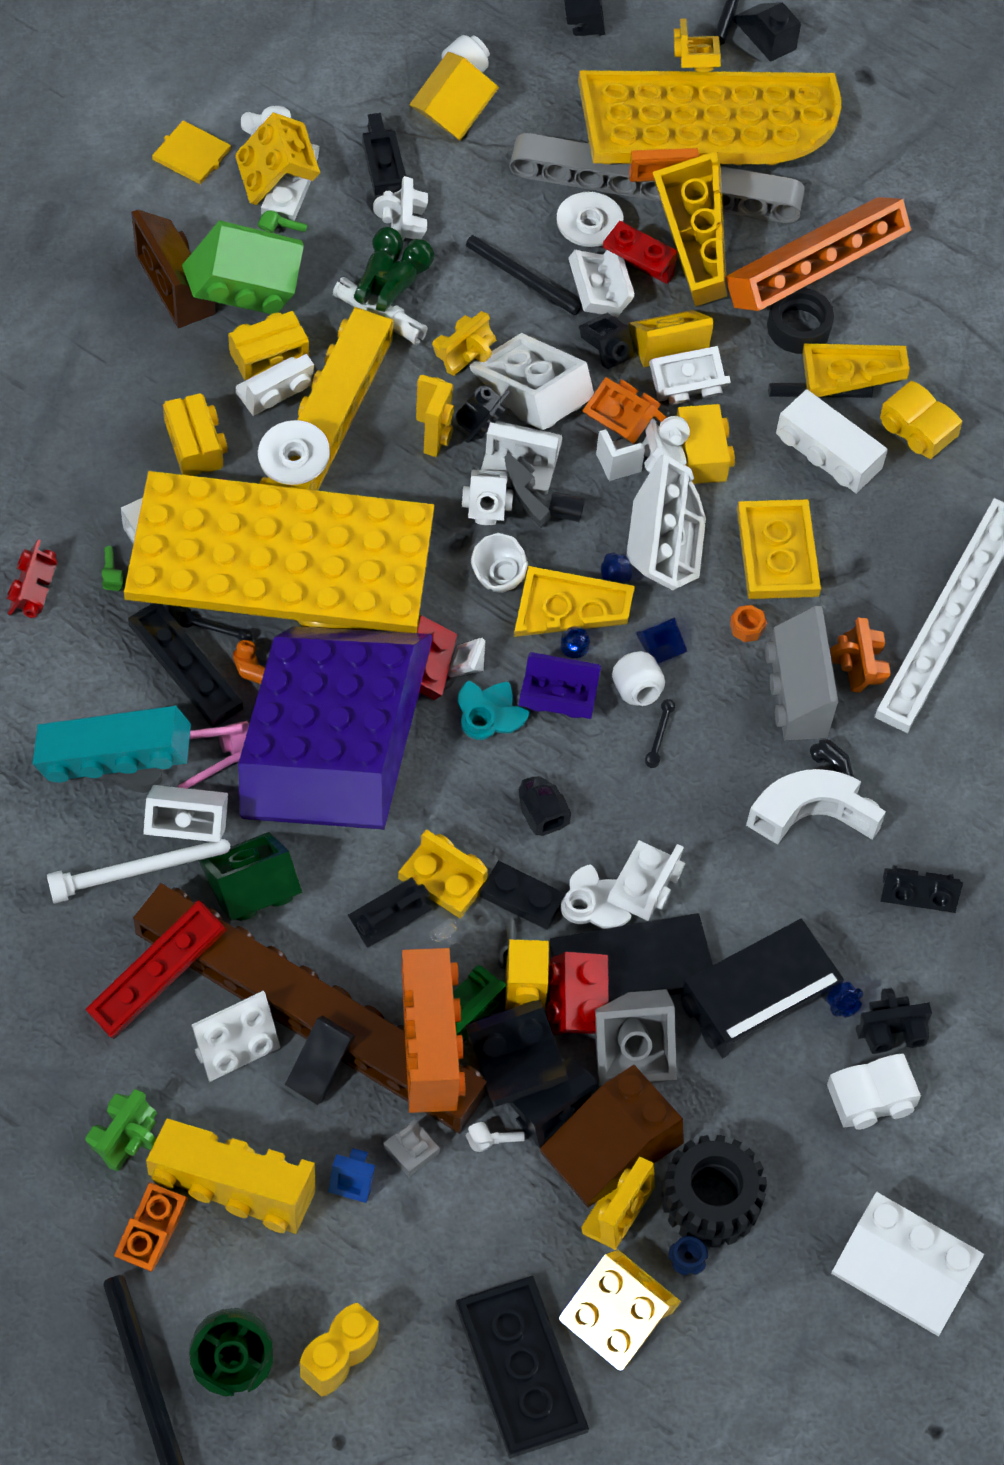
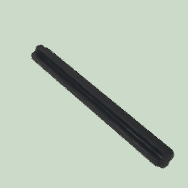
(142, 1371)

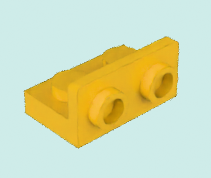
(446, 873)
(618, 1210)

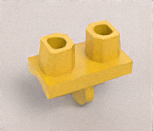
(468, 343)

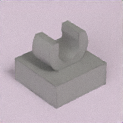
(411, 1148)

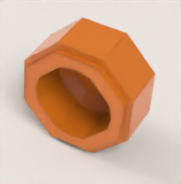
(748, 623)

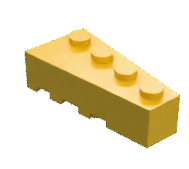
(694, 213)
(233, 1175)

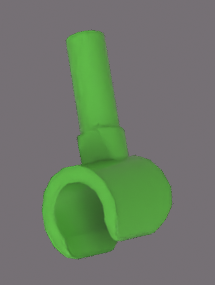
(270, 220)
(112, 578)

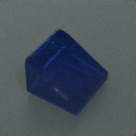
(662, 640)

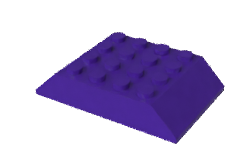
(331, 726)

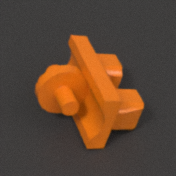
(856, 655)

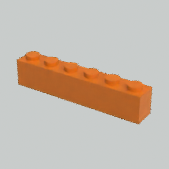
(818, 253)

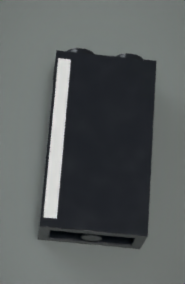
(758, 985)

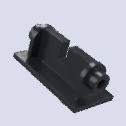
(480, 410)
(927, 891)
(390, 911)

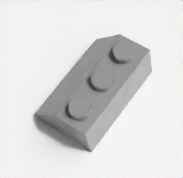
(802, 676)

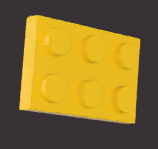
(778, 549)

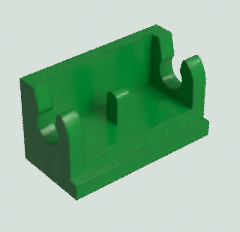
(478, 998)

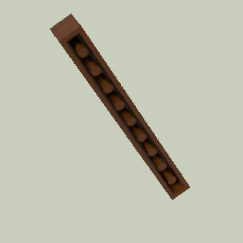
(299, 998)

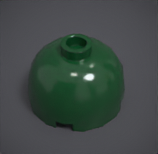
(231, 1352)

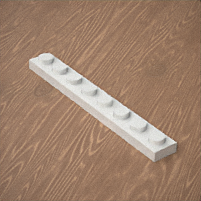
(945, 622)

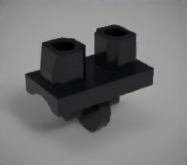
(894, 1016)

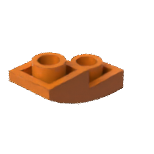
(151, 1227)

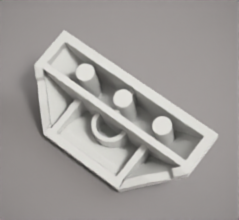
(667, 526)

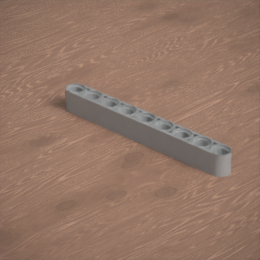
(572, 165)

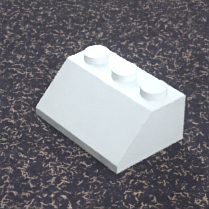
(907, 1263)

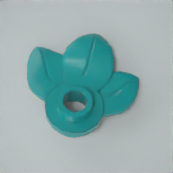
(492, 707)

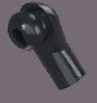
(833, 754)

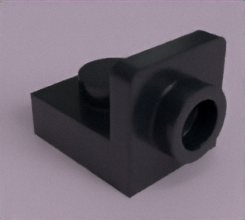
(610, 338)

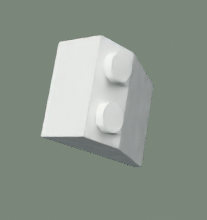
(540, 378)

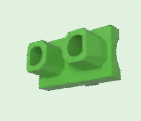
(127, 1132)

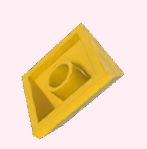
(454, 95)
(671, 334)

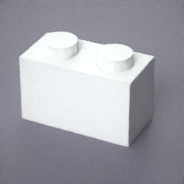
(185, 813)

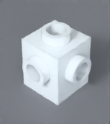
(487, 484)

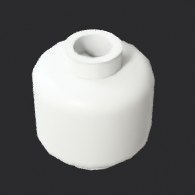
(471, 49)
(638, 678)

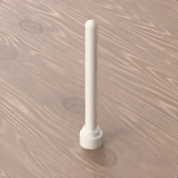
(65, 885)

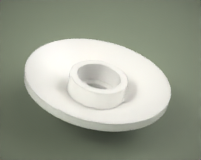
(588, 218)
(291, 440)

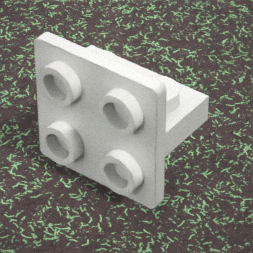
(535, 446)

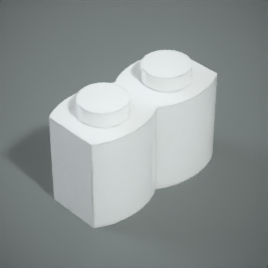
(874, 1091)

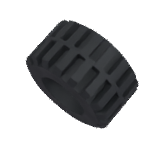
(720, 1161)

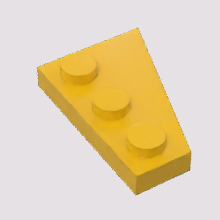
(852, 367)
(564, 600)

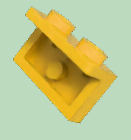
(696, 52)
(436, 411)

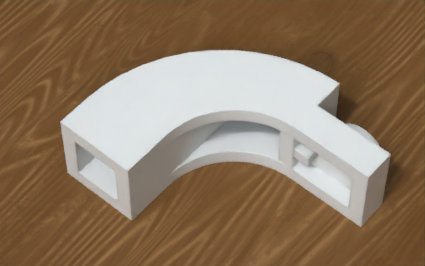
(813, 794)

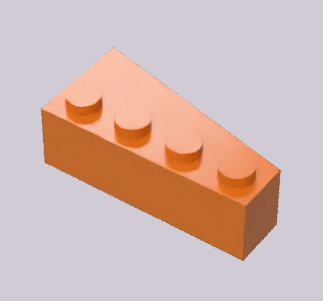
(431, 1030)

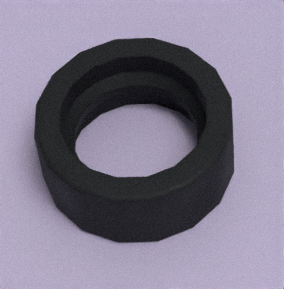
(808, 301)

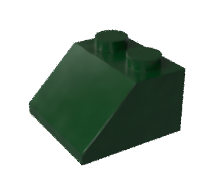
(252, 877)

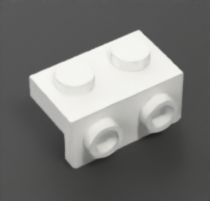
(601, 282)
(688, 374)
(276, 384)

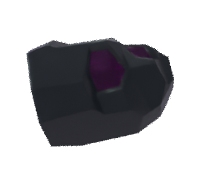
(543, 806)

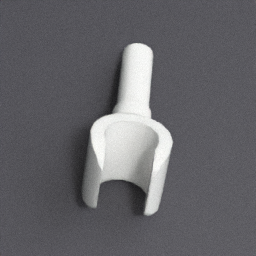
(481, 1139)

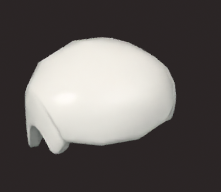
(499, 562)

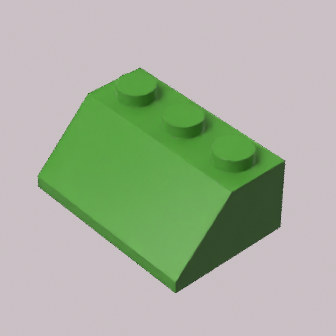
(244, 268)

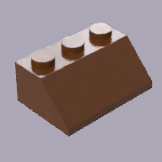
(161, 254)

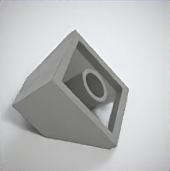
(637, 1032)

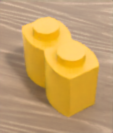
(920, 420)
(331, 1355)

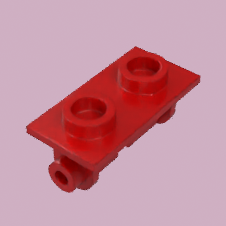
(34, 567)

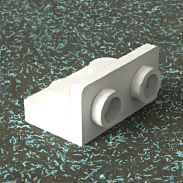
(645, 880)

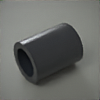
(566, 506)

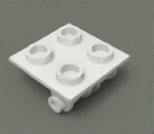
(235, 1036)

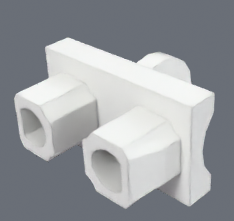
(398, 210)
(665, 440)

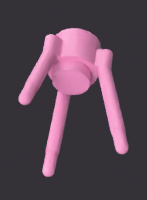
(230, 739)

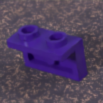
(560, 685)

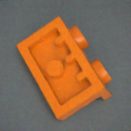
(622, 410)

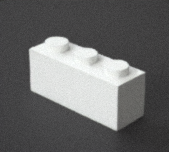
(831, 441)

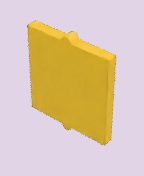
(191, 152)

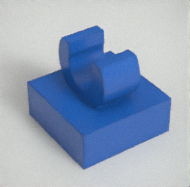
(352, 1176)

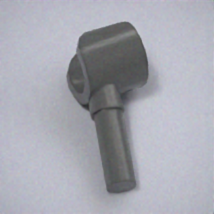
(510, 934)

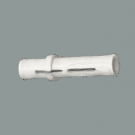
(402, 323)

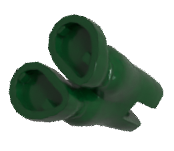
(387, 274)

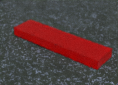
(156, 969)

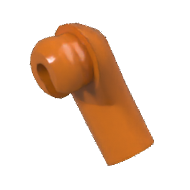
(247, 661)

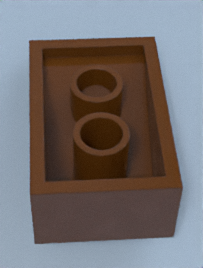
(611, 1132)

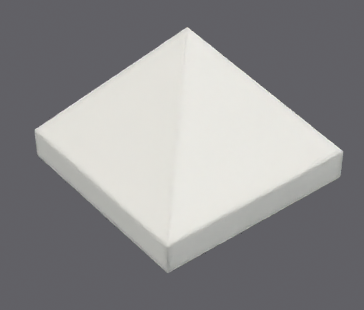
(468, 658)

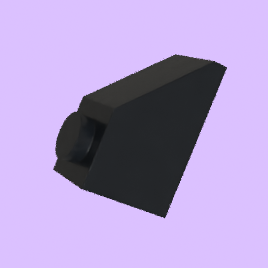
(770, 28)

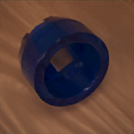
(578, 646)

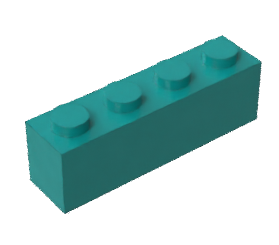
(112, 744)

